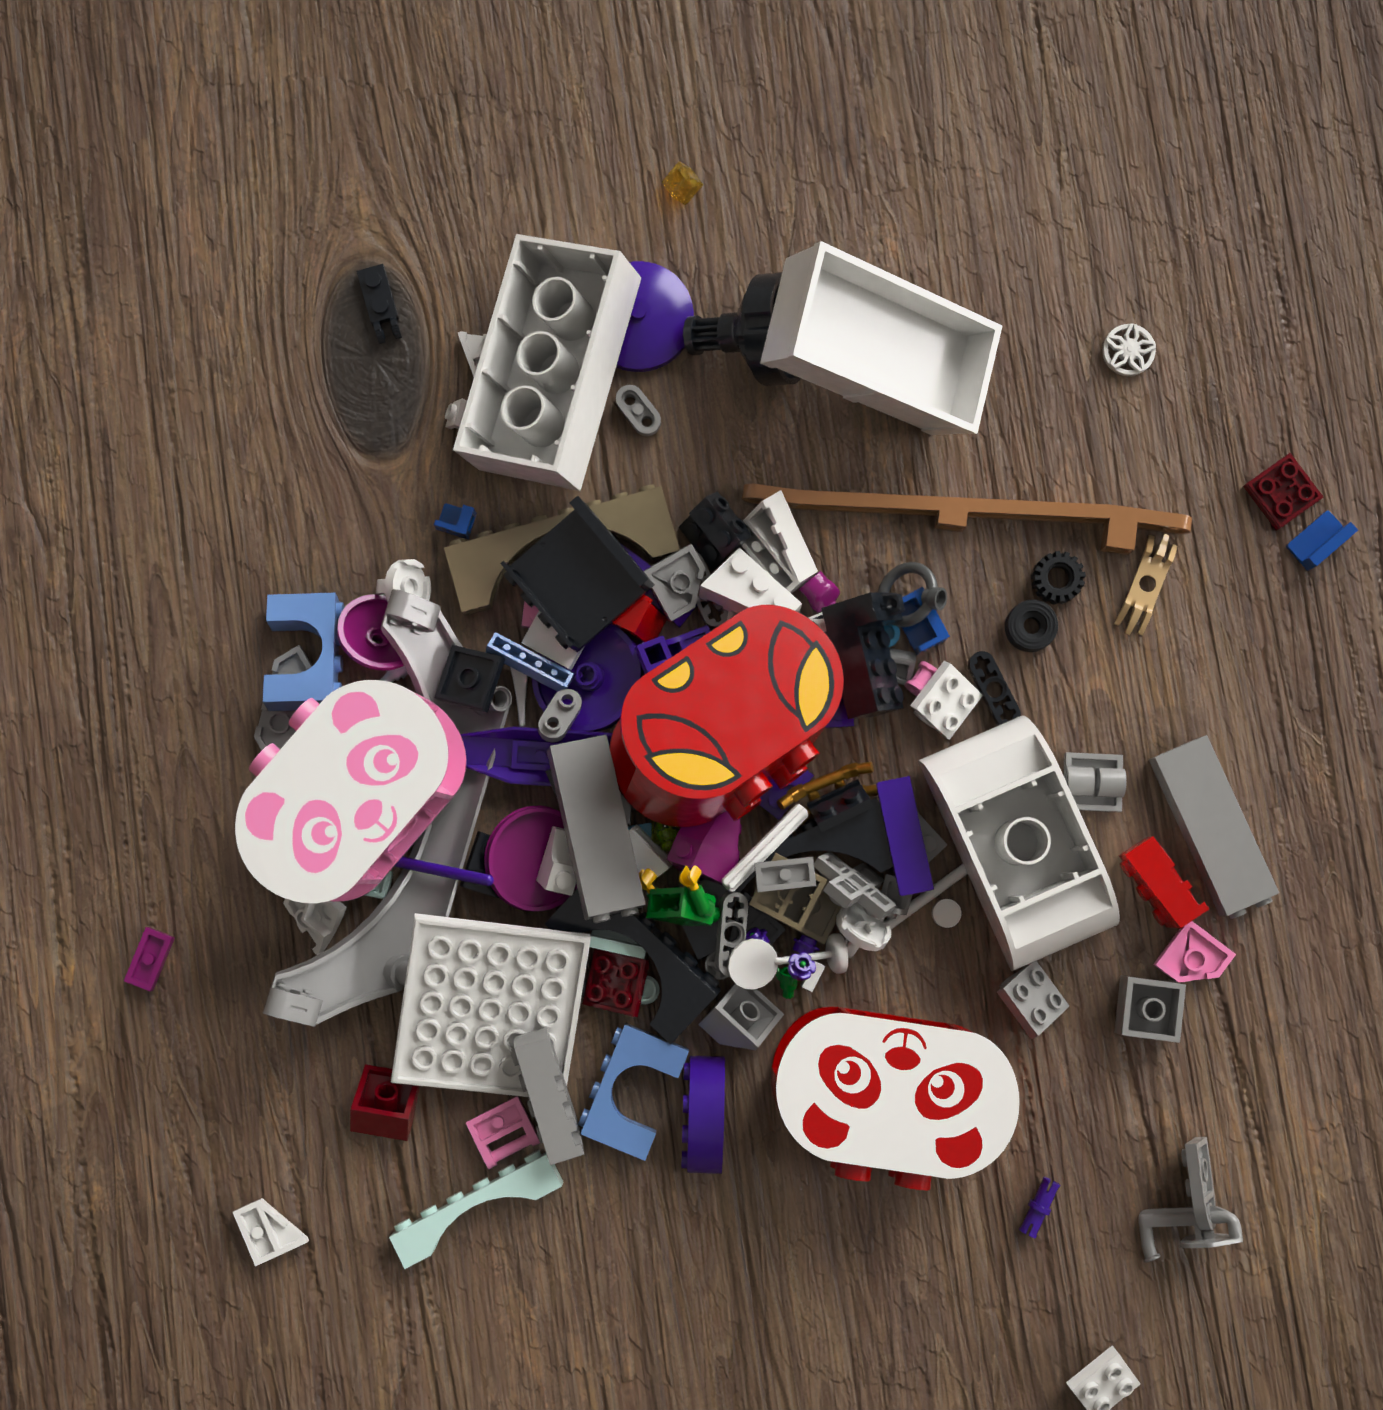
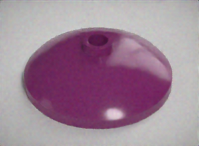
(357, 629)

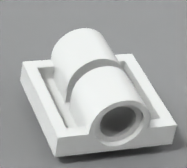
(946, 700)
(1103, 1381)

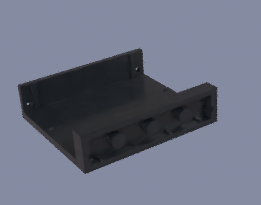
(578, 577)

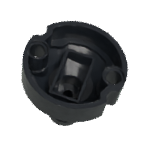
(742, 330)

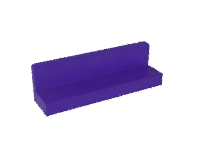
(904, 836)

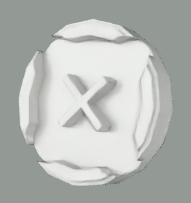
(862, 930)

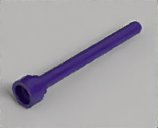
(445, 871)

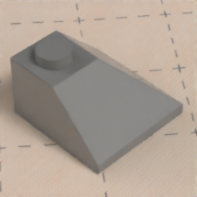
(741, 1018)

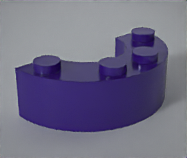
(706, 1115)

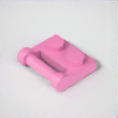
(498, 1123)

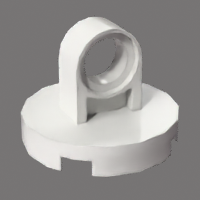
(407, 577)

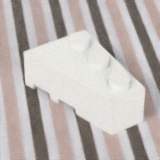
(778, 543)
(745, 584)

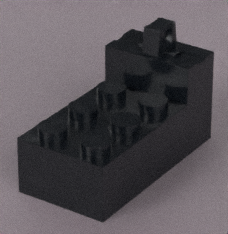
(864, 652)

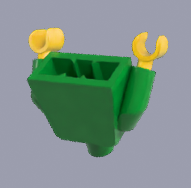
(682, 904)

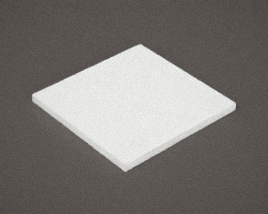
(478, 989)

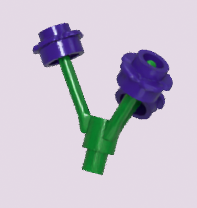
(800, 964)

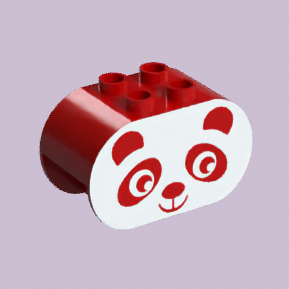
(894, 1095)

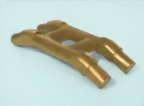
(837, 778)

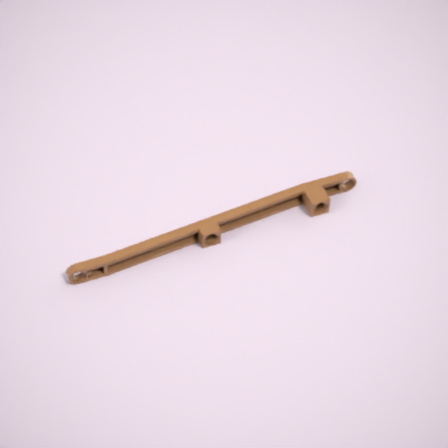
(952, 512)

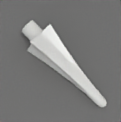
(520, 684)

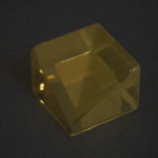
(682, 183)

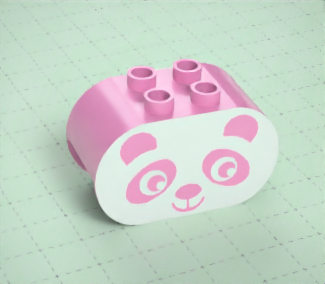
(347, 791)

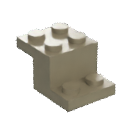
(802, 908)

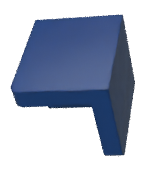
(456, 520)

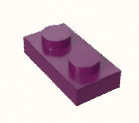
(149, 959)

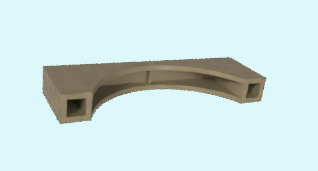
(635, 518)

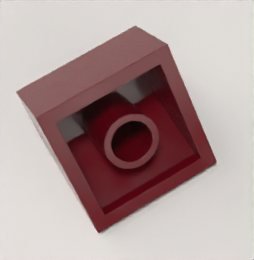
(383, 1106)

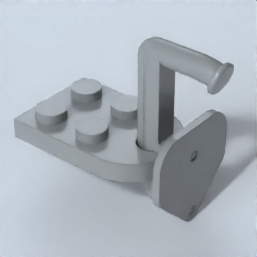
(1203, 1214)

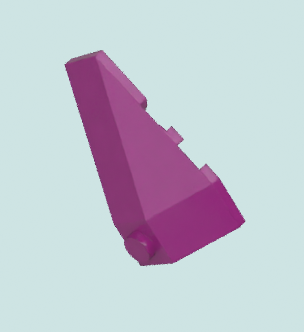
(709, 847)

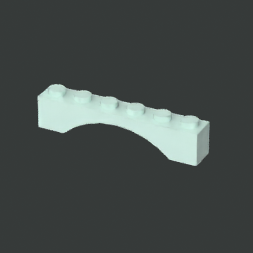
(530, 1180)

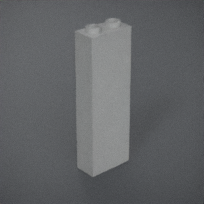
(1214, 827)
(596, 828)

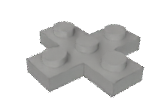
(853, 885)

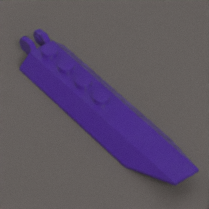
(519, 753)

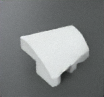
(318, 919)

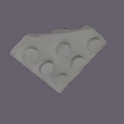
(274, 724)

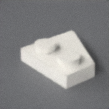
(267, 1231)

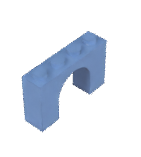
(310, 613)
(604, 1120)

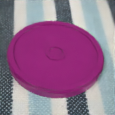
(516, 855)

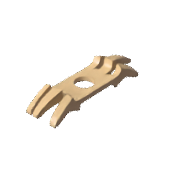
(1140, 599)

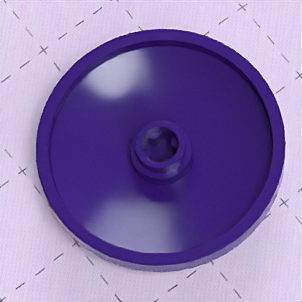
(656, 320)
(601, 678)

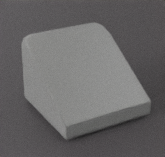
(905, 664)

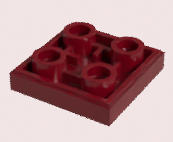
(1283, 491)
(616, 982)

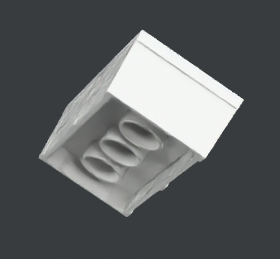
(881, 341)

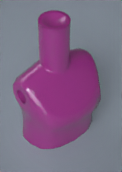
(820, 592)

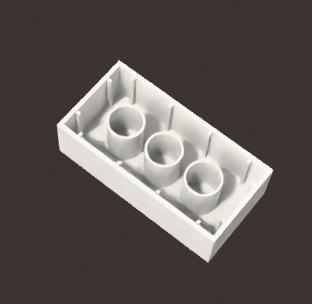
(548, 361)

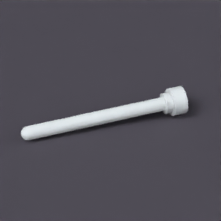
(927, 896)

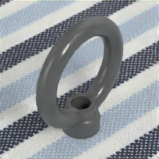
(932, 597)

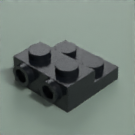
(715, 530)

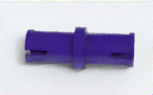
(1039, 1207)

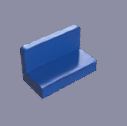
(1320, 540)

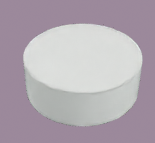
(946, 913)

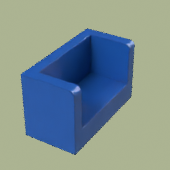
(928, 631)

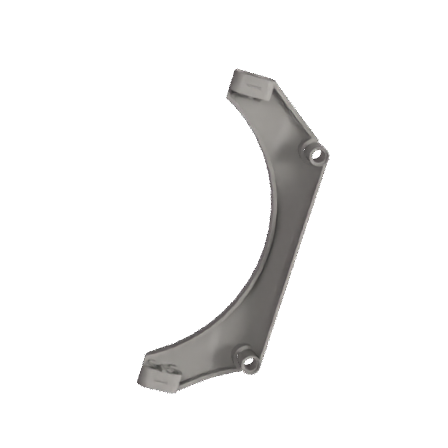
(376, 954)

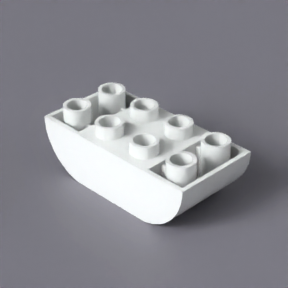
(1022, 841)

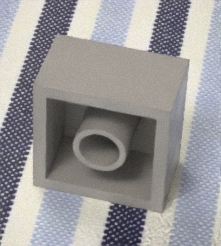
(1150, 1009)

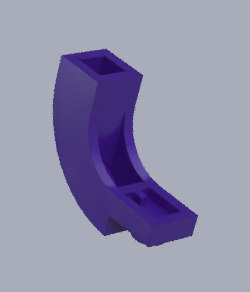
(659, 650)

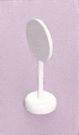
(756, 962)

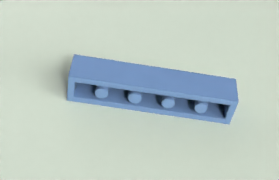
(530, 663)

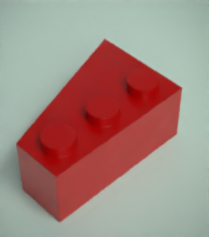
(641, 620)
(1161, 884)

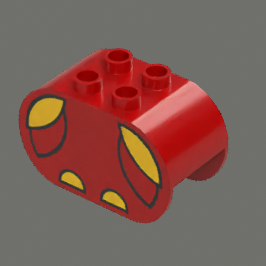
(727, 718)

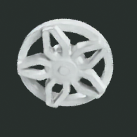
(1129, 349)

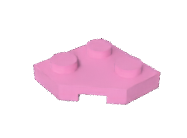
(1194, 955)

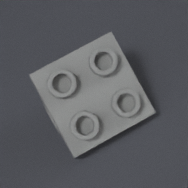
(1095, 780)
(1032, 999)

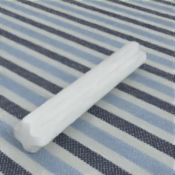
(764, 848)

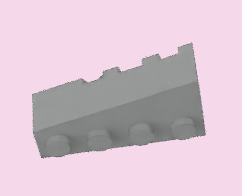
(548, 1095)

